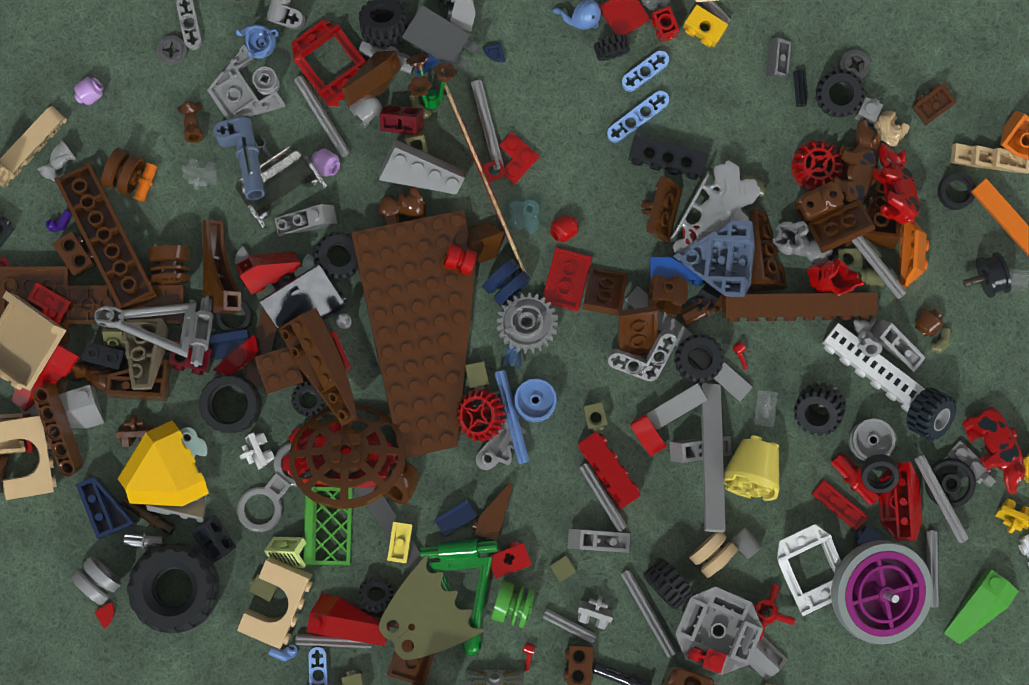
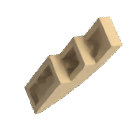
(988, 158)

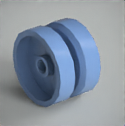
(546, 397)

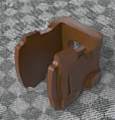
(667, 294)

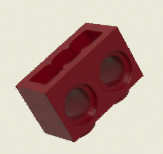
(401, 119)
(208, 355)

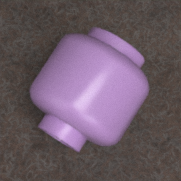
(88, 90)
(325, 162)

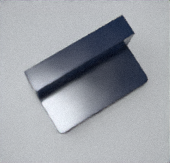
(226, 343)
(455, 518)

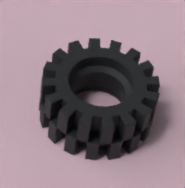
(611, 47)
(299, 406)
(378, 584)

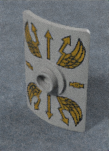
(494, 677)

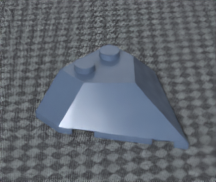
(724, 258)

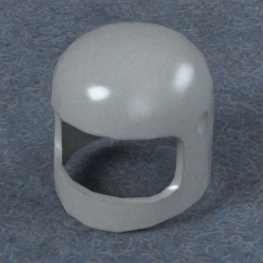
(366, 110)

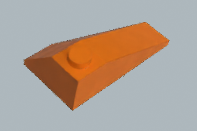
(1016, 135)

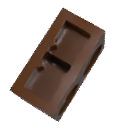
(71, 257)
(584, 665)

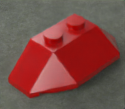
(901, 507)

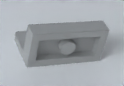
(767, 659)

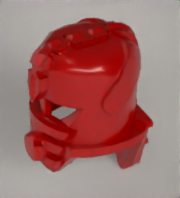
(833, 277)

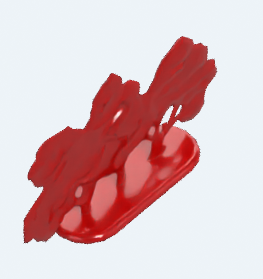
(318, 460)

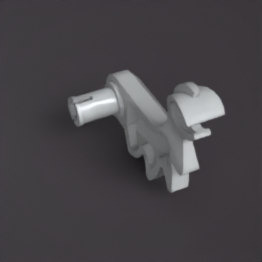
(498, 448)

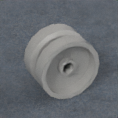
(860, 437)
(96, 580)

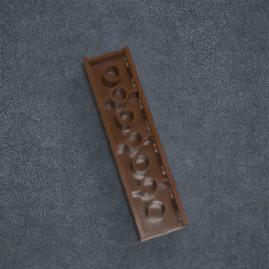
(105, 238)

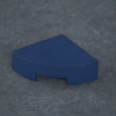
(494, 52)

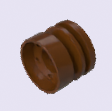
(169, 264)

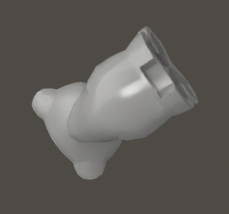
(793, 240)

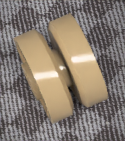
(716, 556)

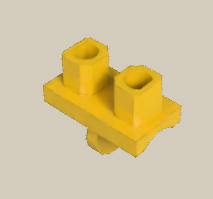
(1013, 518)

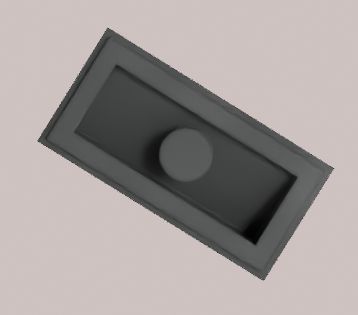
(778, 58)

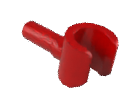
(739, 348)
(528, 649)

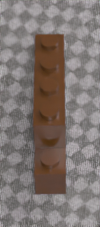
(216, 271)

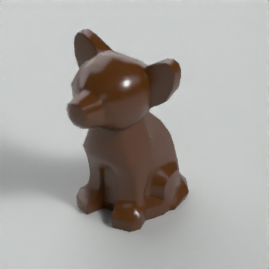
(192, 131)
(94, 376)

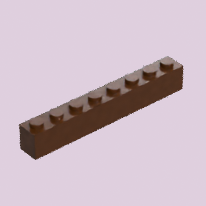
(799, 305)

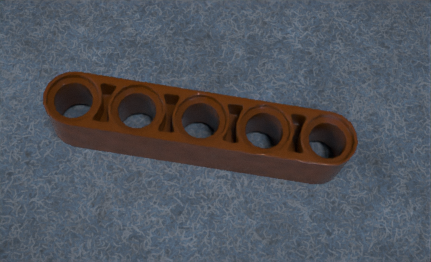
(56, 438)

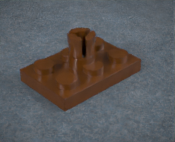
(662, 209)
(841, 226)
(605, 291)
(637, 330)

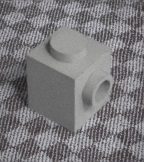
(869, 110)

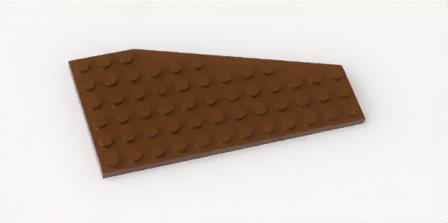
(418, 323)

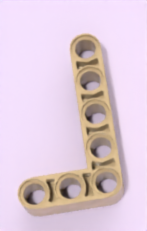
(29, 143)

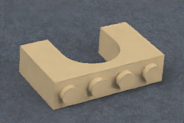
(40, 479)
(294, 584)

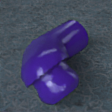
(59, 224)

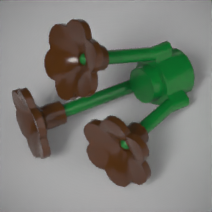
(420, 85)

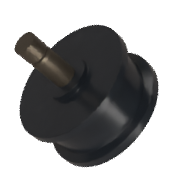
(992, 275)

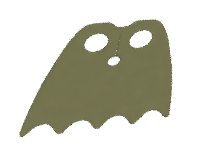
(431, 610)

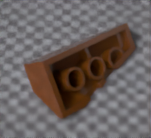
(372, 77)
(766, 271)

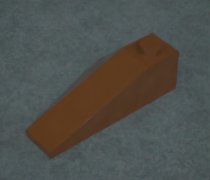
(886, 230)

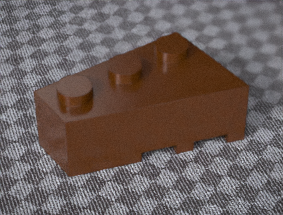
(119, 385)

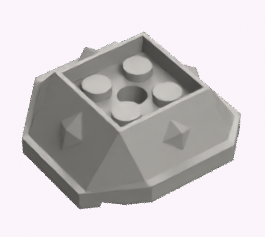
(737, 619)

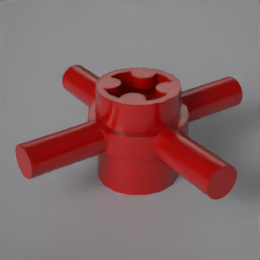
(774, 615)

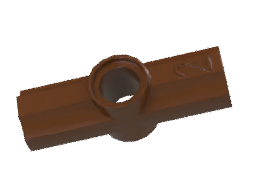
(691, 315)

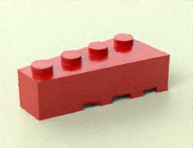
(608, 470)

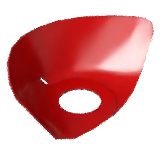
(239, 357)

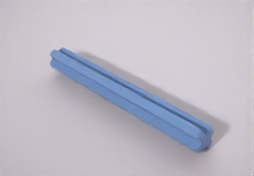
(511, 416)

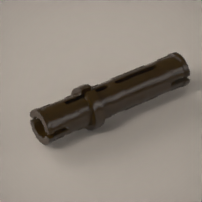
(155, 520)

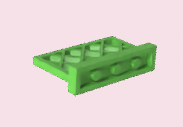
(310, 530)

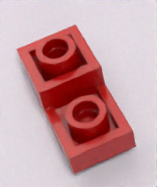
(648, 435)

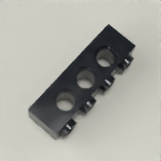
(678, 153)

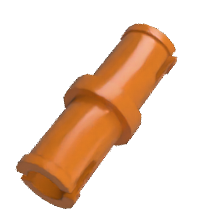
(145, 182)

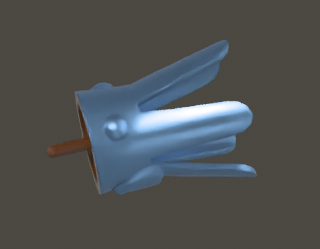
(512, 356)

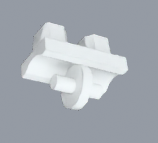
(260, 458)

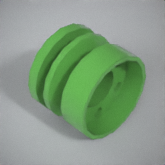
(513, 604)

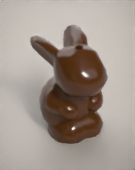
(409, 205)

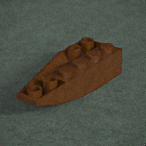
(320, 362)

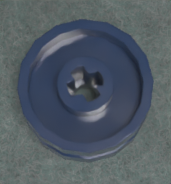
(504, 280)

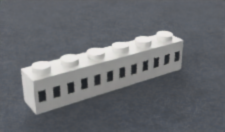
(876, 368)

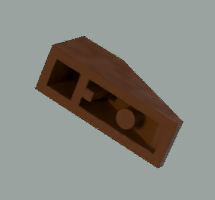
(491, 519)

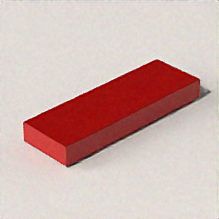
(840, 505)

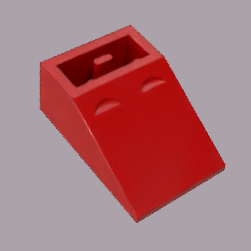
(263, 269)

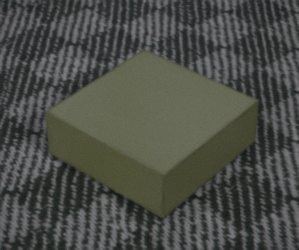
(562, 568)

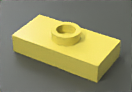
(399, 542)

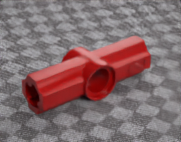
(853, 477)

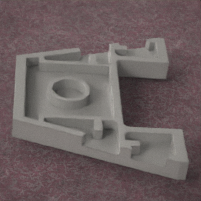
(235, 96)

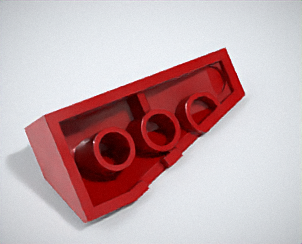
(58, 366)
(340, 619)

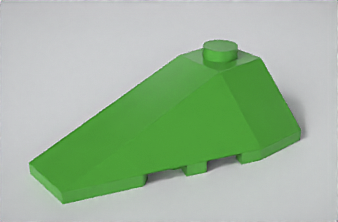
(985, 602)

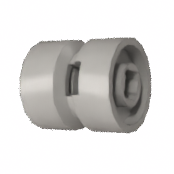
(265, 81)

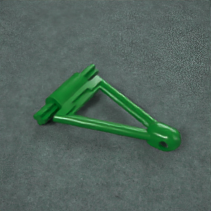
(465, 555)

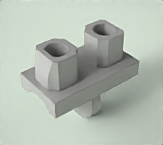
(595, 609)

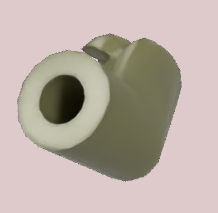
(414, 102)

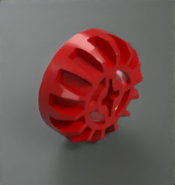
(805, 177)

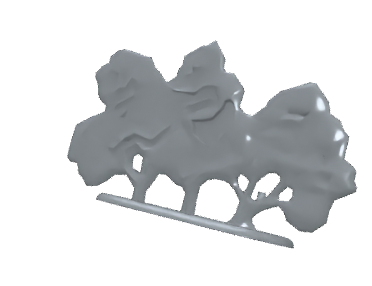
(721, 206)

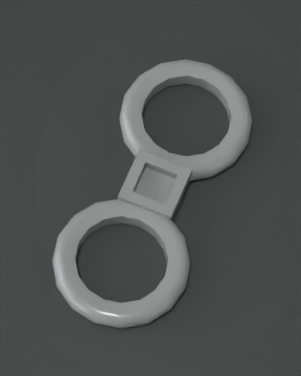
(274, 490)

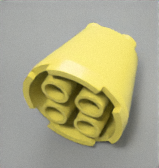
(754, 469)

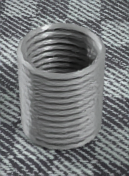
(746, 543)

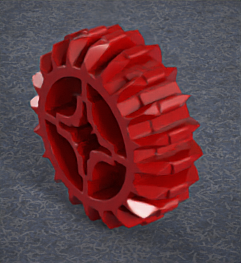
(490, 411)

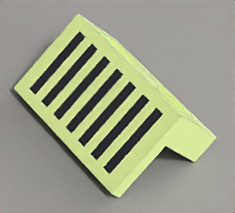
(287, 550)

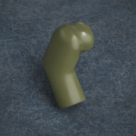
(943, 343)

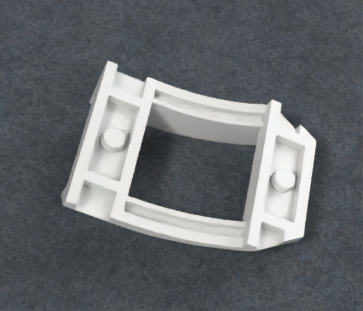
(796, 544)

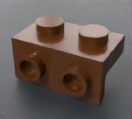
(934, 103)

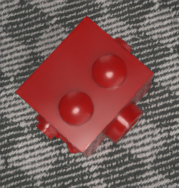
(665, 17)

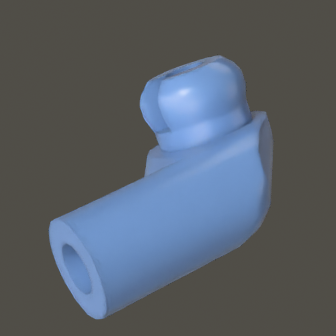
(284, 654)

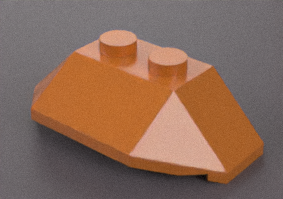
(911, 253)

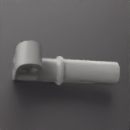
(278, 11)

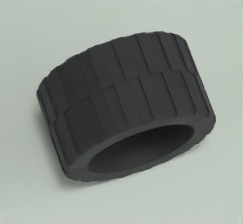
(207, 404)

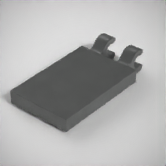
(439, 38)

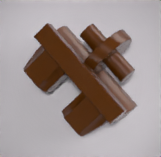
(131, 429)

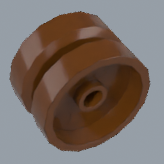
(122, 171)

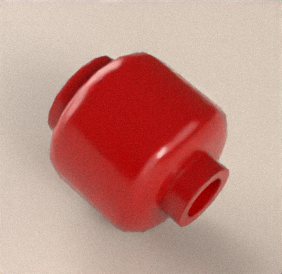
(564, 228)

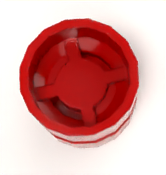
(460, 259)

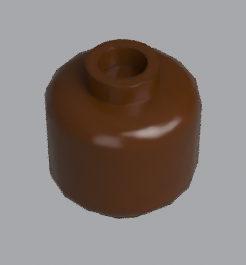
(929, 322)

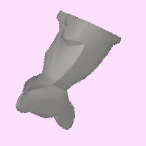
(58, 158)
(868, 344)

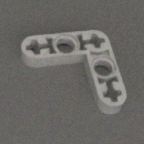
(645, 364)

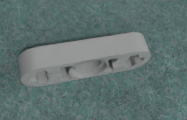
(191, 8)

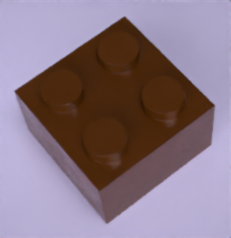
(278, 370)

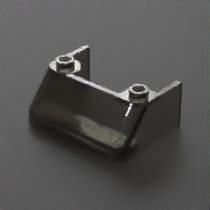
(280, 177)

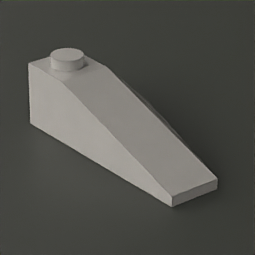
(80, 407)

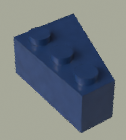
(103, 508)

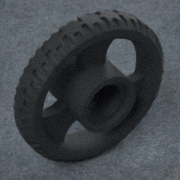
(962, 471)

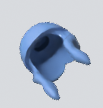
(584, 17)
(255, 36)

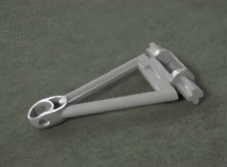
(195, 328)

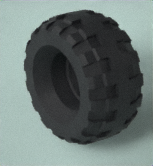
(144, 592)

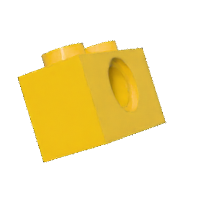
(701, 16)

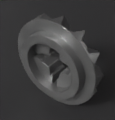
(165, 44)
(857, 56)

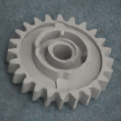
(527, 336)

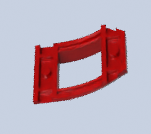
(312, 40)

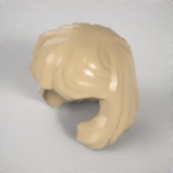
(889, 132)

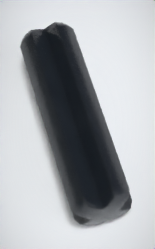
(800, 90)

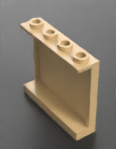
(25, 342)

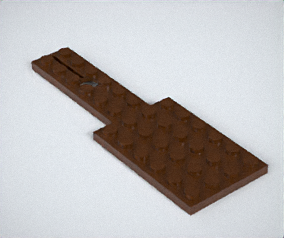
(84, 298)

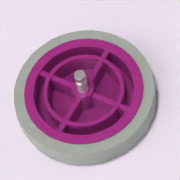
(881, 592)

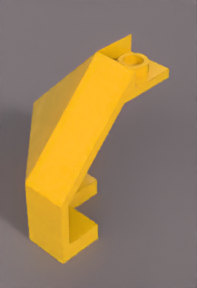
(162, 470)

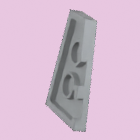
(193, 510)

